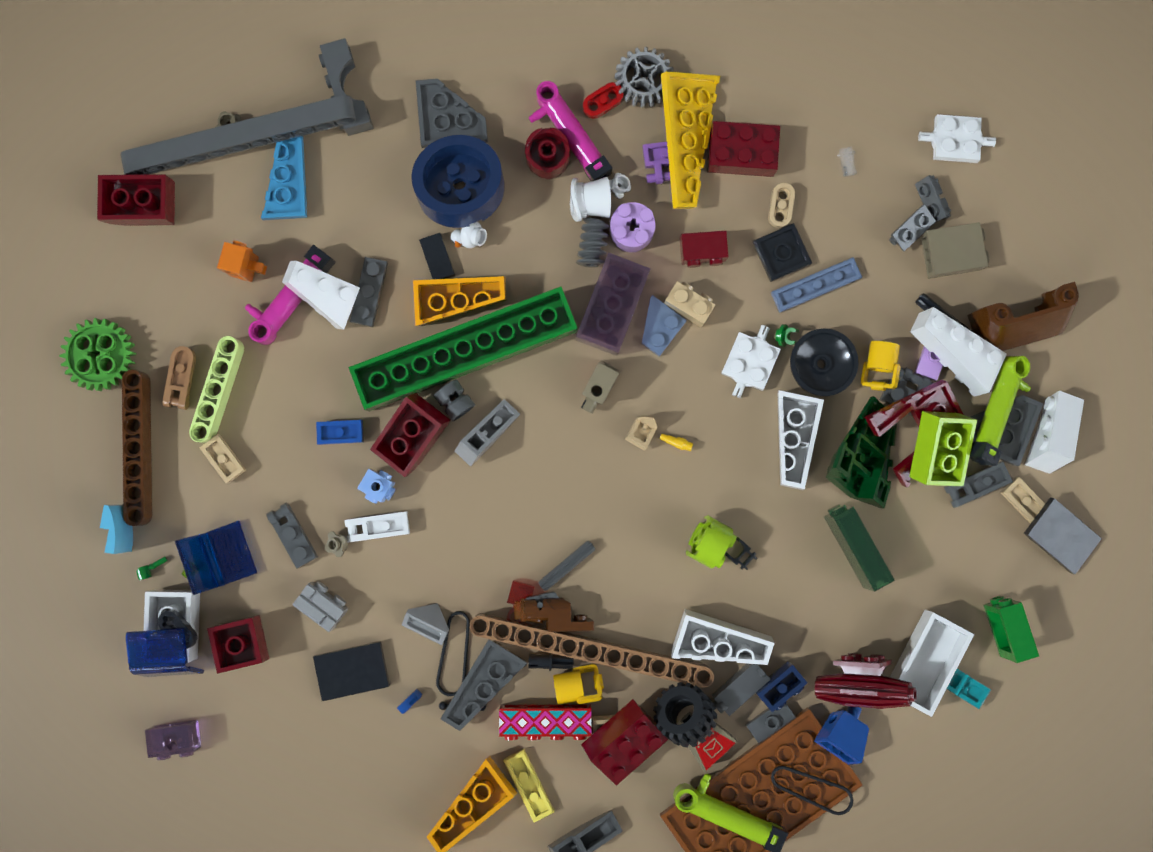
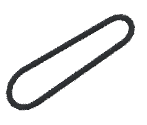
(444, 648)
(815, 778)

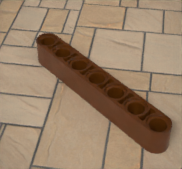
(144, 456)

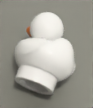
(469, 236)

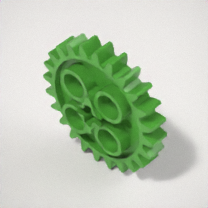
(77, 356)

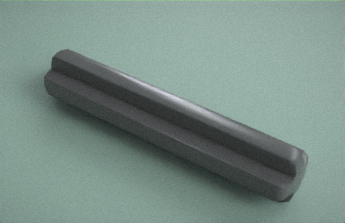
(566, 565)

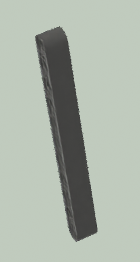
(239, 136)

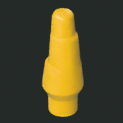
(678, 442)

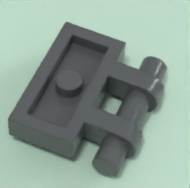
(893, 395)

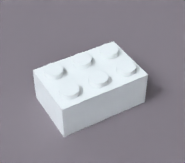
(180, 600)

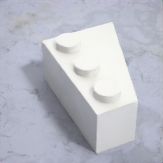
(323, 292)
(1056, 433)

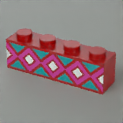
(545, 721)

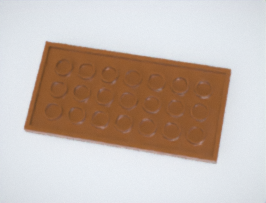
(749, 787)

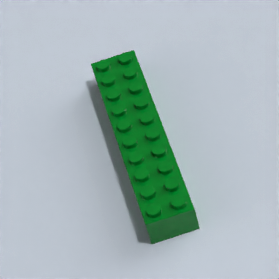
(463, 349)

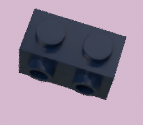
(783, 684)

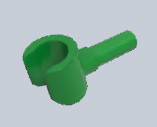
(144, 571)

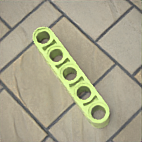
(214, 378)

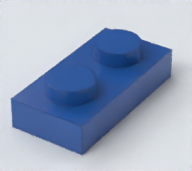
(339, 432)

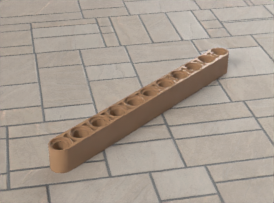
(600, 657)

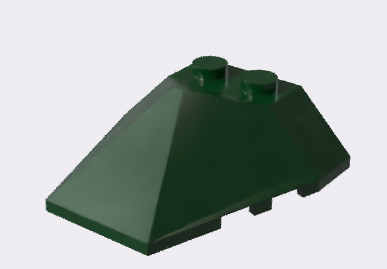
(864, 460)

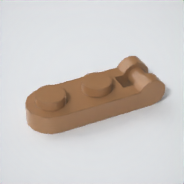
(179, 377)

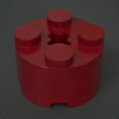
(545, 141)

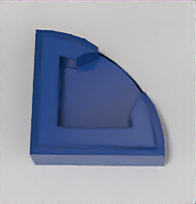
(409, 701)

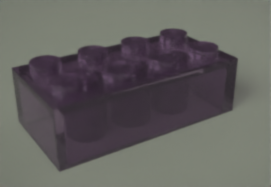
(612, 304)

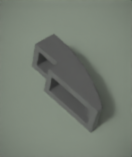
(589, 835)

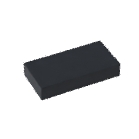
(437, 256)

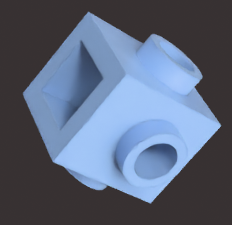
(369, 486)

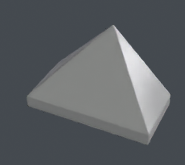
(427, 622)

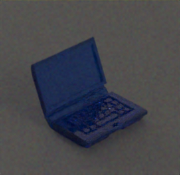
(216, 558)
(158, 653)

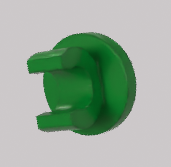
(783, 335)

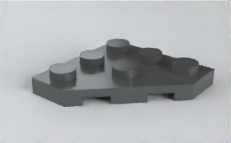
(445, 114)
(1017, 430)

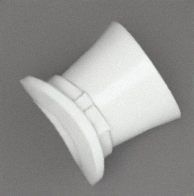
(590, 199)

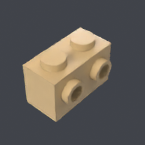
(689, 303)

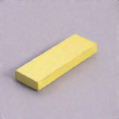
(528, 785)

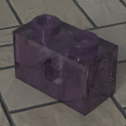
(159, 739)

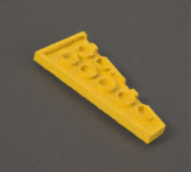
(688, 124)

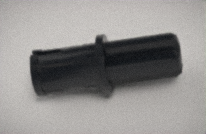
(550, 661)

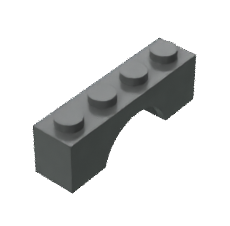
(339, 62)

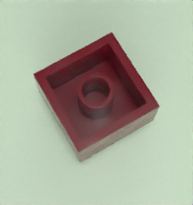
(238, 644)

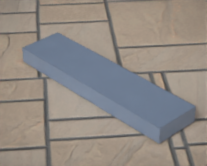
(816, 285)

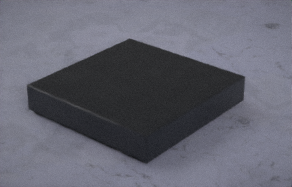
(782, 252)

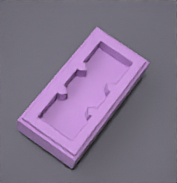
(928, 365)

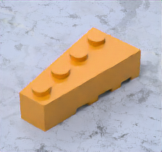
(450, 297)
(478, 800)

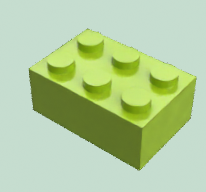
(943, 448)

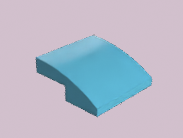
(120, 533)

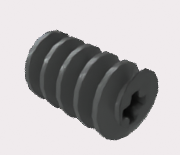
(592, 242)

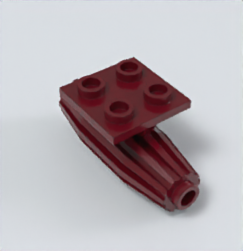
(864, 684)

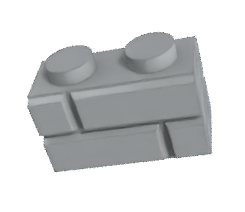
(321, 605)

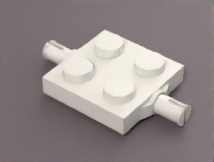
(957, 138)
(751, 361)

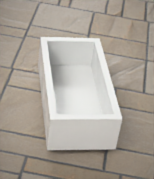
(932, 659)

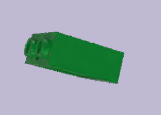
(1011, 629)

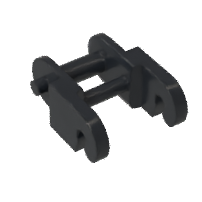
(746, 548)

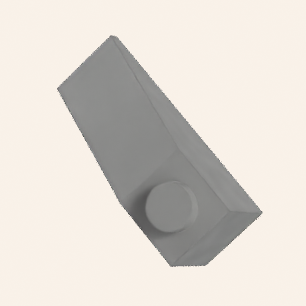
(486, 432)

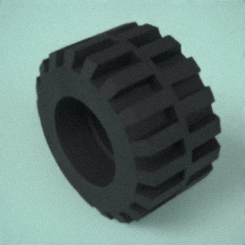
(697, 726)

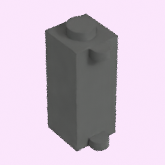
(739, 688)

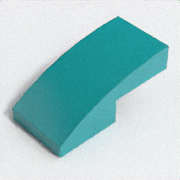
(968, 689)

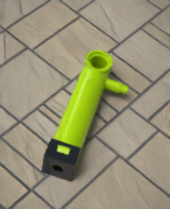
(1009, 380)
(768, 834)

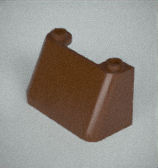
(1001, 329)

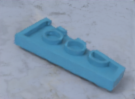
(287, 183)

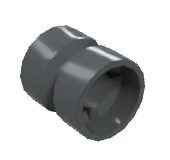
(460, 405)

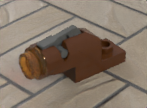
(552, 610)

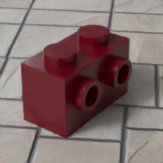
(703, 248)

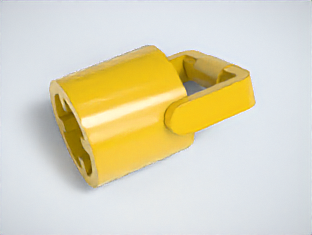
(882, 358)
(570, 686)

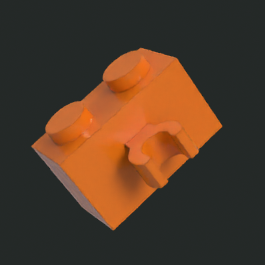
(240, 261)

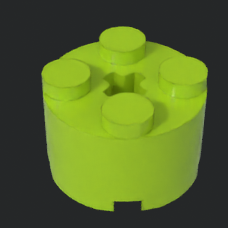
(711, 542)

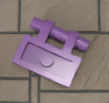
(656, 157)

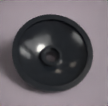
(838, 357)

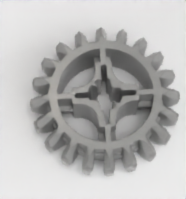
(635, 60)

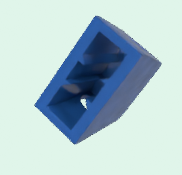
(844, 735)

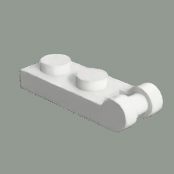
(378, 526)

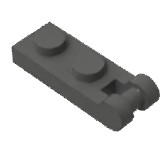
(980, 484)
(292, 536)

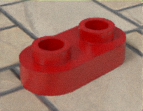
(602, 101)

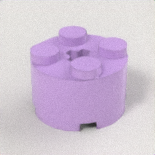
(644, 224)

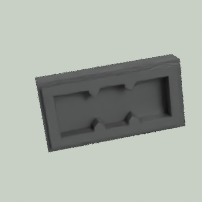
(769, 722)

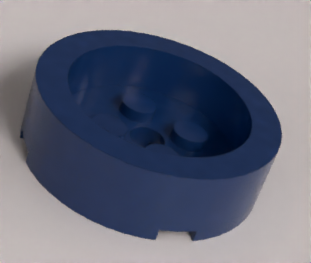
(451, 162)

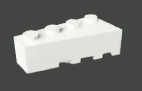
(959, 349)
(797, 434)
(720, 641)

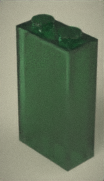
(858, 547)

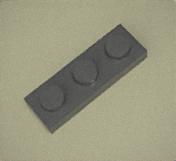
(370, 290)

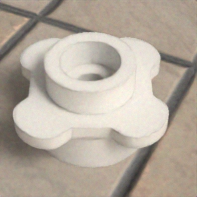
(623, 182)

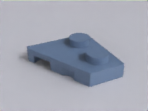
(660, 326)

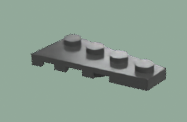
(485, 679)

